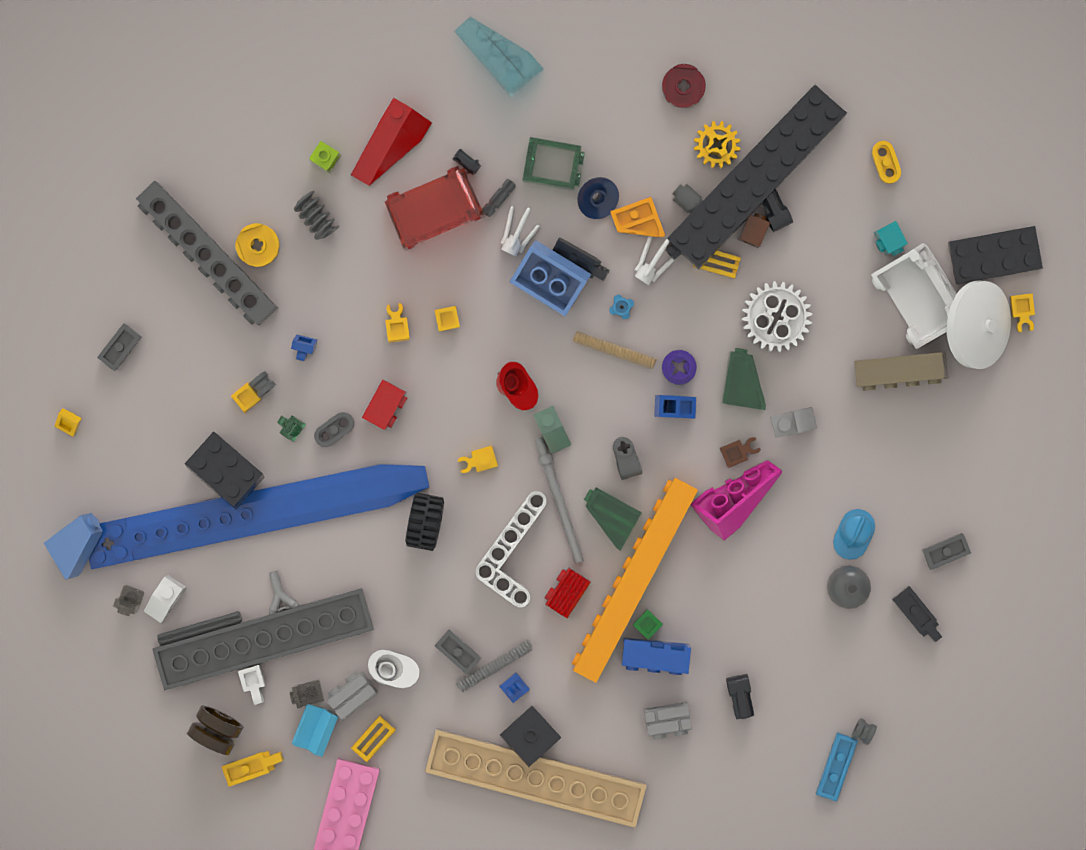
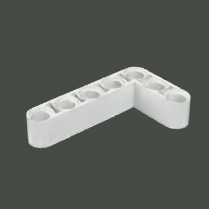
(508, 547)

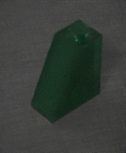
(742, 382)
(612, 515)

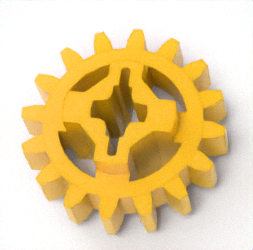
(722, 153)

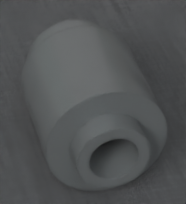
(686, 198)

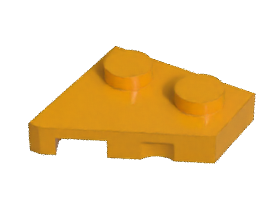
(638, 219)

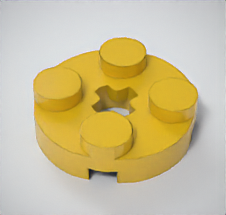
(268, 251)

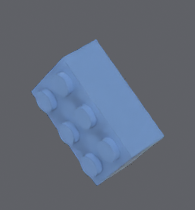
(550, 278)

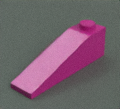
(731, 504)

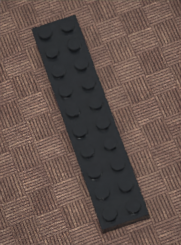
(756, 176)

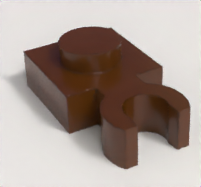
(736, 452)

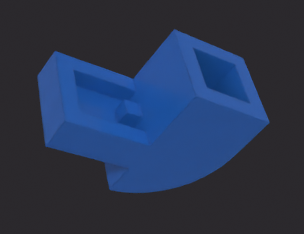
(675, 406)

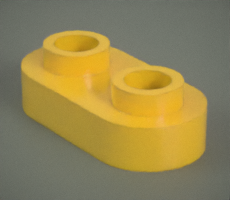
(886, 162)

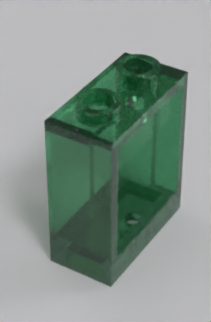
(530, 161)

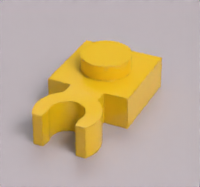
(1022, 307)
(396, 327)
(482, 460)

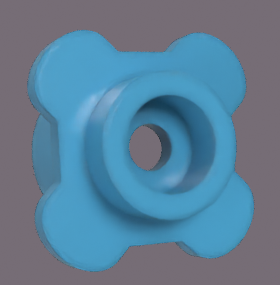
(615, 309)

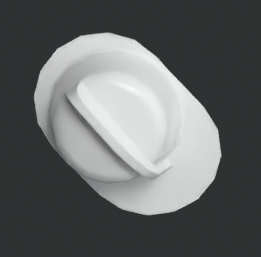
(393, 669)

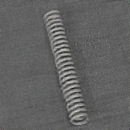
(498, 666)

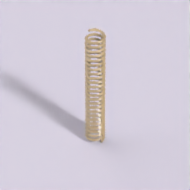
(614, 349)

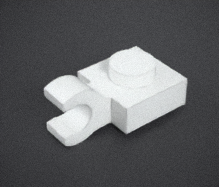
(251, 681)

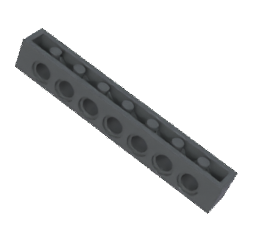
(156, 193)

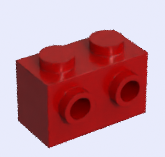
(384, 405)

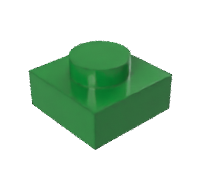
(647, 624)

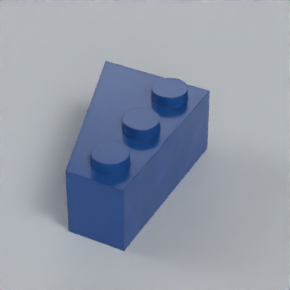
(656, 656)

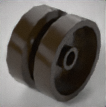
(215, 730)

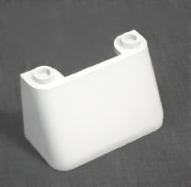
(919, 293)

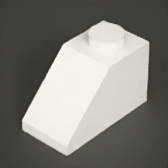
(164, 598)

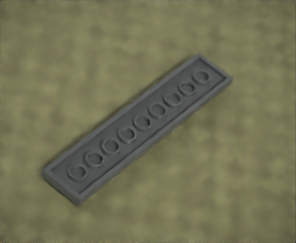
(263, 639)

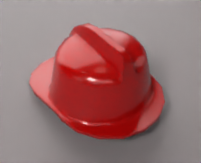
(517, 386)

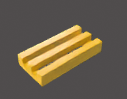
(724, 255)
(385, 725)

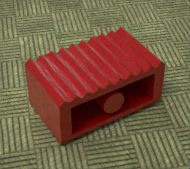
(567, 592)

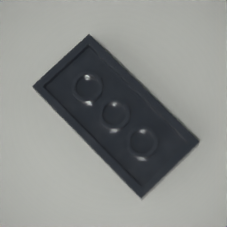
(995, 255)

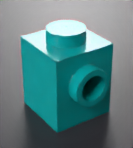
(890, 239)

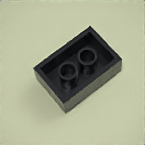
(224, 470)

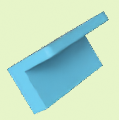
(315, 729)

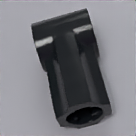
(776, 212)
(739, 691)

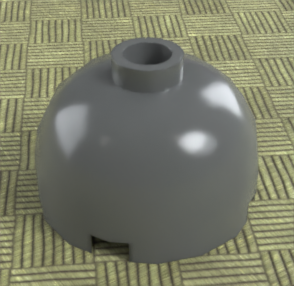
(849, 587)

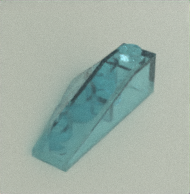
(501, 57)

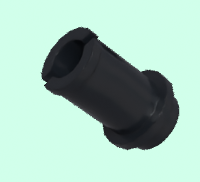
(466, 162)

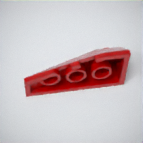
(394, 136)

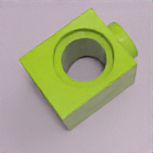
(324, 156)

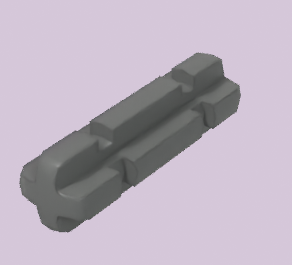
(498, 198)

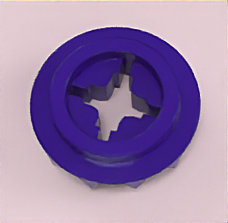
(689, 366)

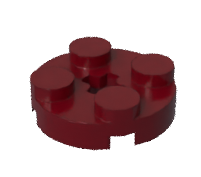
(692, 77)

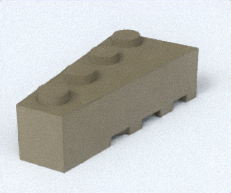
(900, 370)

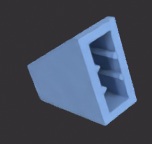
(74, 545)

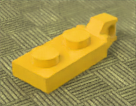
(250, 767)

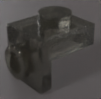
(129, 600)
(306, 693)

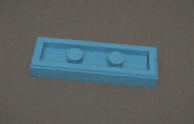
(836, 767)

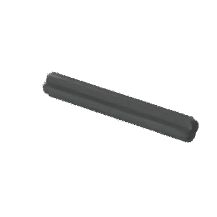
(199, 628)

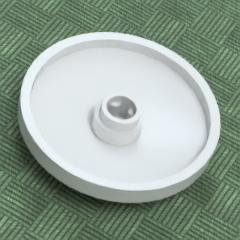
(978, 324)

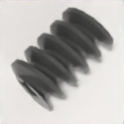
(314, 216)

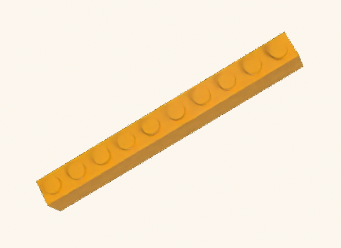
(634, 580)

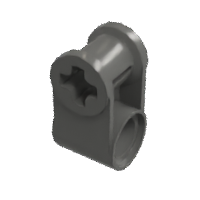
(627, 462)

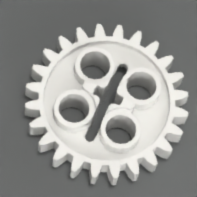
(794, 326)

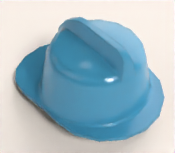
(854, 534)

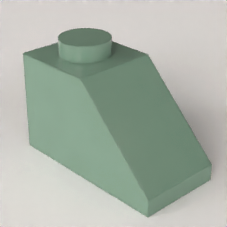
(552, 429)

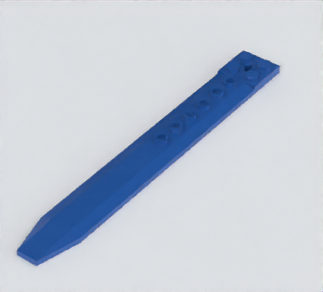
(259, 513)

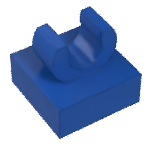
(304, 346)
(514, 687)

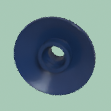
(605, 202)

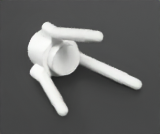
(512, 244)
(647, 272)

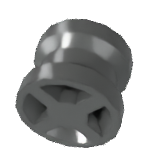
(262, 384)
(864, 731)

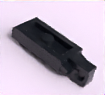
(581, 258)
(917, 613)

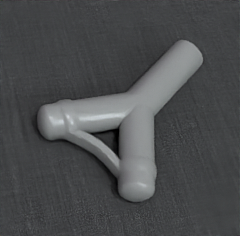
(279, 595)

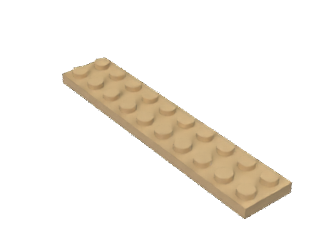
(543, 782)

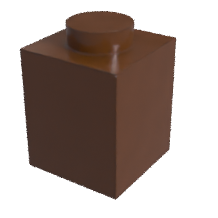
(754, 230)

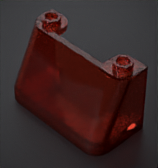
(433, 208)

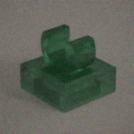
(291, 427)

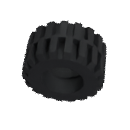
(424, 521)

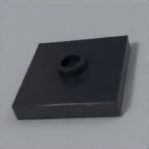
(530, 736)

